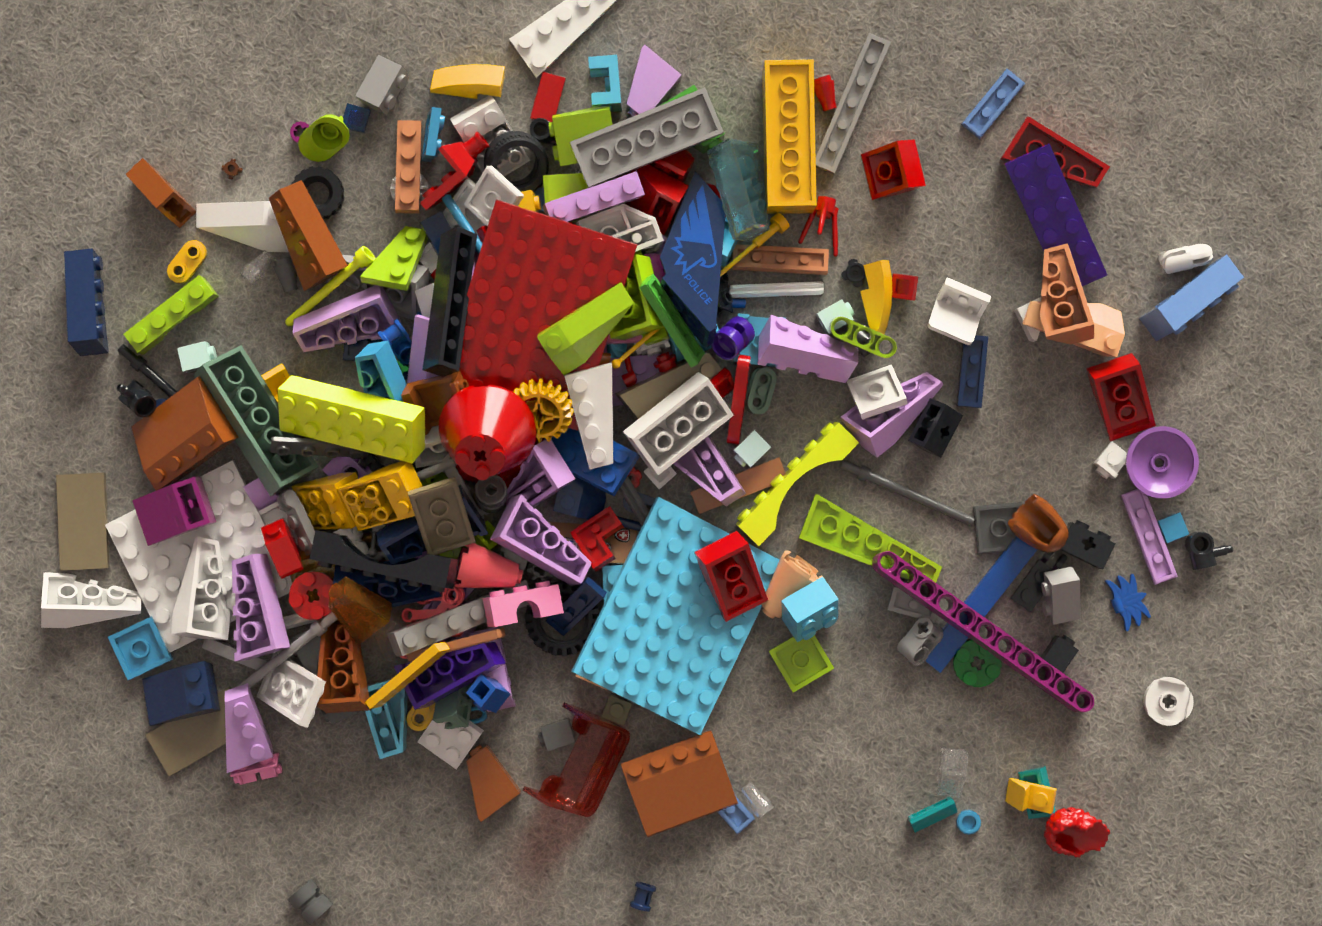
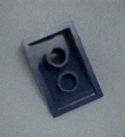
(181, 693)

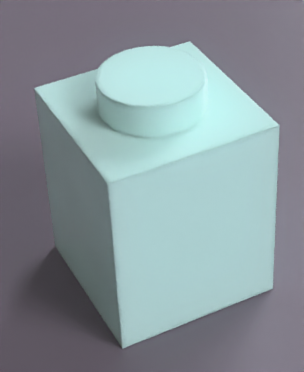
(835, 310)
(195, 355)
(751, 450)

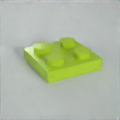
(801, 661)

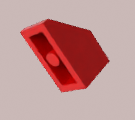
(282, 548)

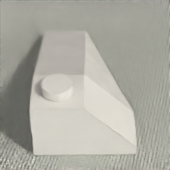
(76, 603)

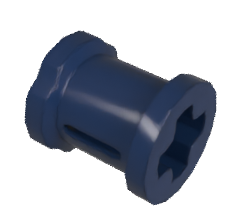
(643, 896)

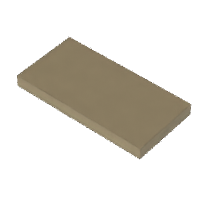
(82, 521)
(189, 739)

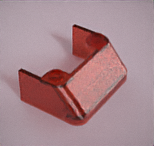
(588, 766)

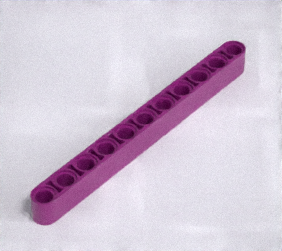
(994, 633)

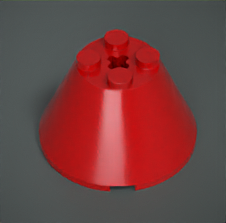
(487, 430)

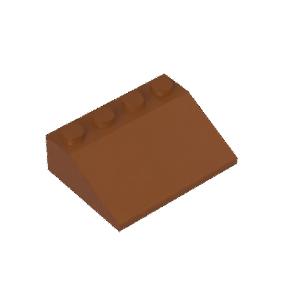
(181, 434)
(679, 783)

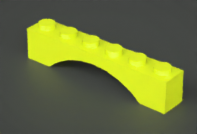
(831, 446)

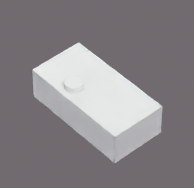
(678, 423)

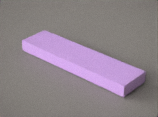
(1149, 536)

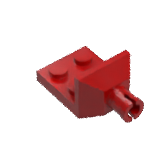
(463, 160)

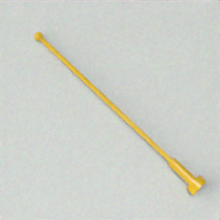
(778, 223)

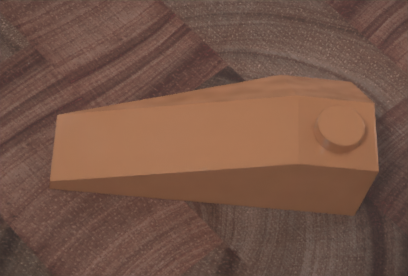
(1063, 302)

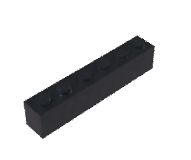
(449, 302)

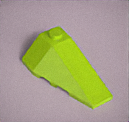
(582, 331)

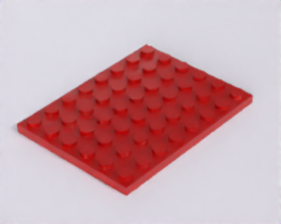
(524, 282)

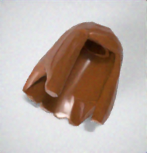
(1039, 525)

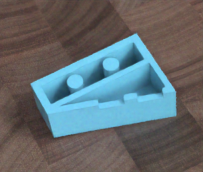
(389, 722)

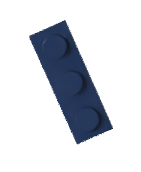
(972, 373)
(577, 606)

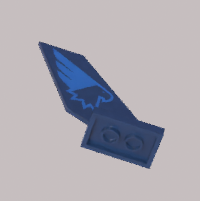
(694, 259)

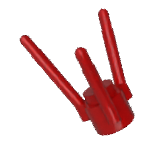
(825, 209)

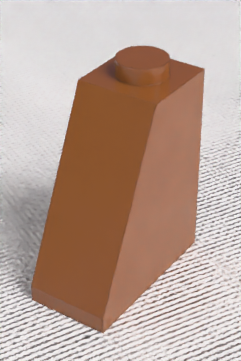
(160, 193)
(489, 782)

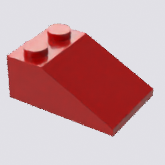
(1121, 396)
(731, 575)

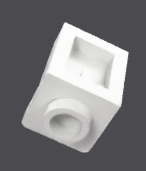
(1110, 461)

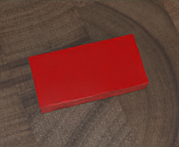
(548, 96)

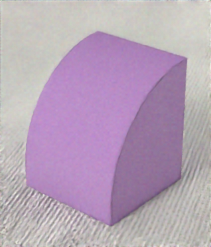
(259, 494)

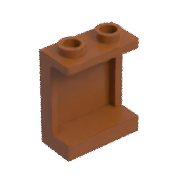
(433, 395)

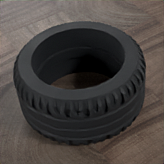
(518, 138)

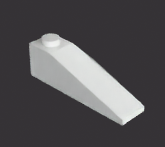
(243, 222)
(201, 602)

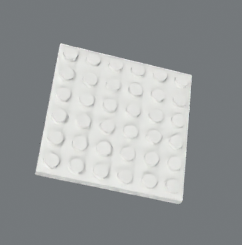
(161, 567)

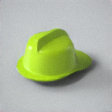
(324, 138)

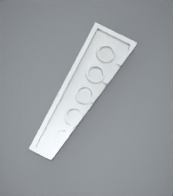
(556, 31)

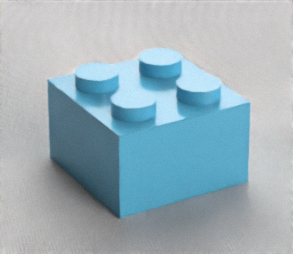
(810, 610)

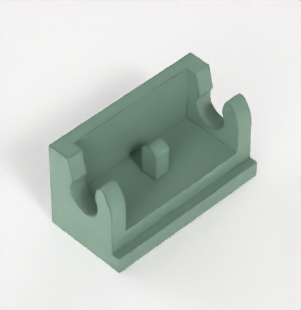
(454, 709)

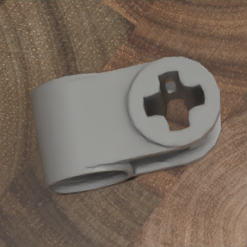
(919, 642)

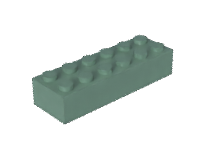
(254, 418)

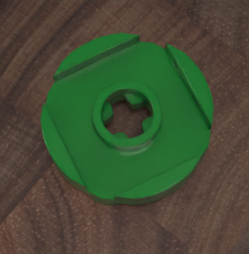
(970, 675)

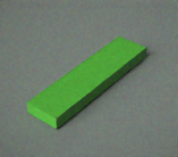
(672, 320)

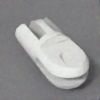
(1185, 258)

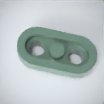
(761, 391)

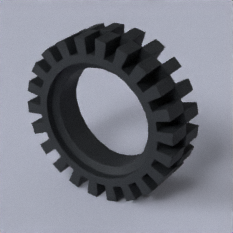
(555, 646)

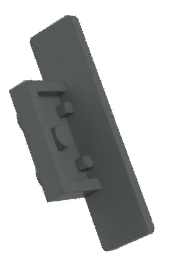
(309, 447)

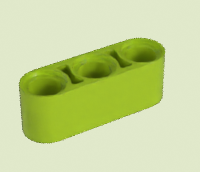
(871, 345)

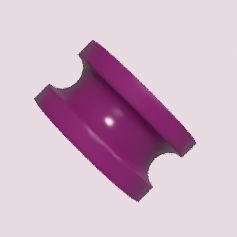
(294, 129)

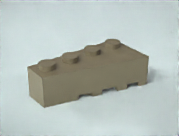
(651, 391)

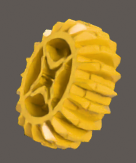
(558, 408)

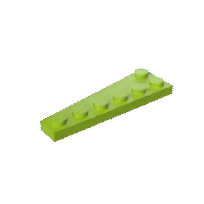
(852, 537)

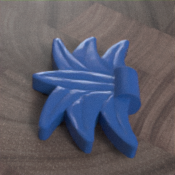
(1128, 601)

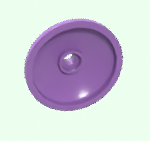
(1178, 458)

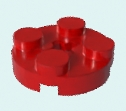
(300, 599)

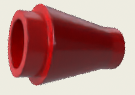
(825, 92)

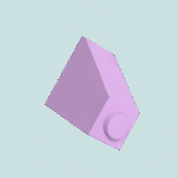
(651, 82)

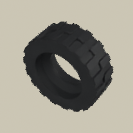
(334, 185)

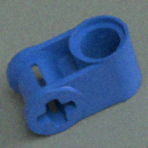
(398, 340)

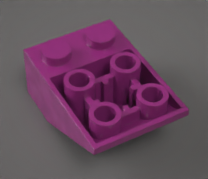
(174, 510)

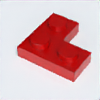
(591, 537)

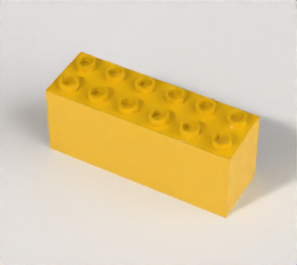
(789, 136)

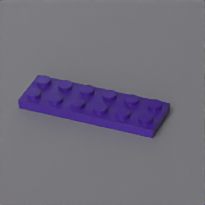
(1054, 210)

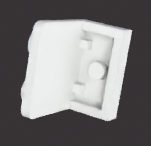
(958, 311)

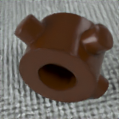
(231, 169)

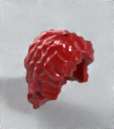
(1075, 832)

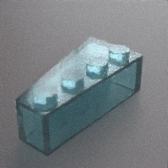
(740, 188)

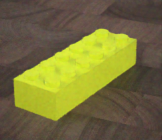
(352, 419)

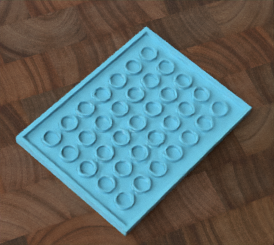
(660, 625)

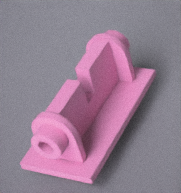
(267, 769)

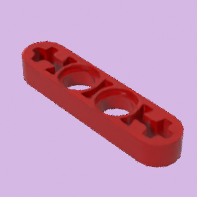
(738, 399)

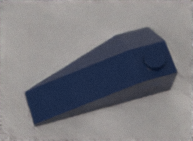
(580, 499)

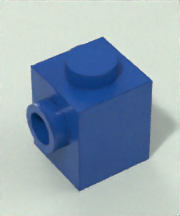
(488, 693)

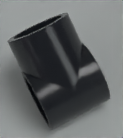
(137, 398)
(1206, 556)

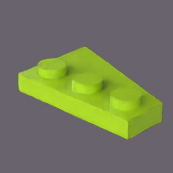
(397, 261)

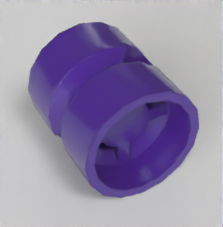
(733, 338)

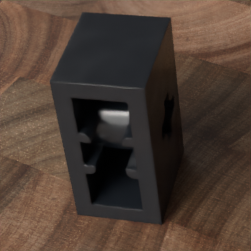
(935, 427)
(1099, 551)

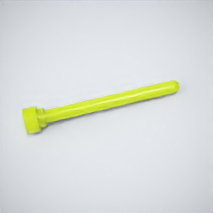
(362, 258)

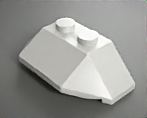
(625, 224)

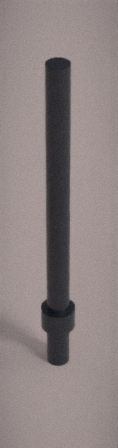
(139, 364)

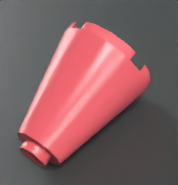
(486, 569)

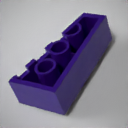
(452, 673)

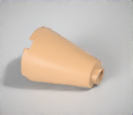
(787, 579)

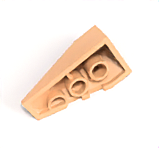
(1107, 328)

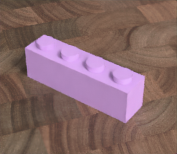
(595, 198)

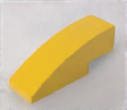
(469, 80)
(878, 297)

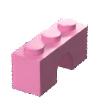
(502, 608)

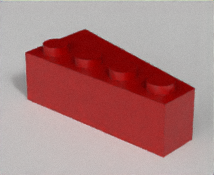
(1074, 162)

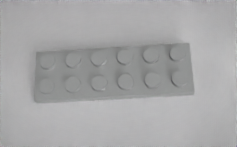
(646, 138)

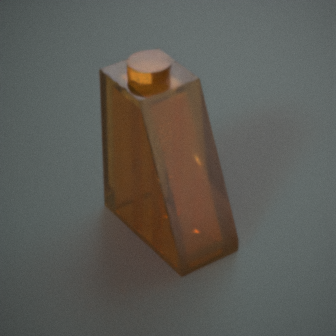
(358, 609)

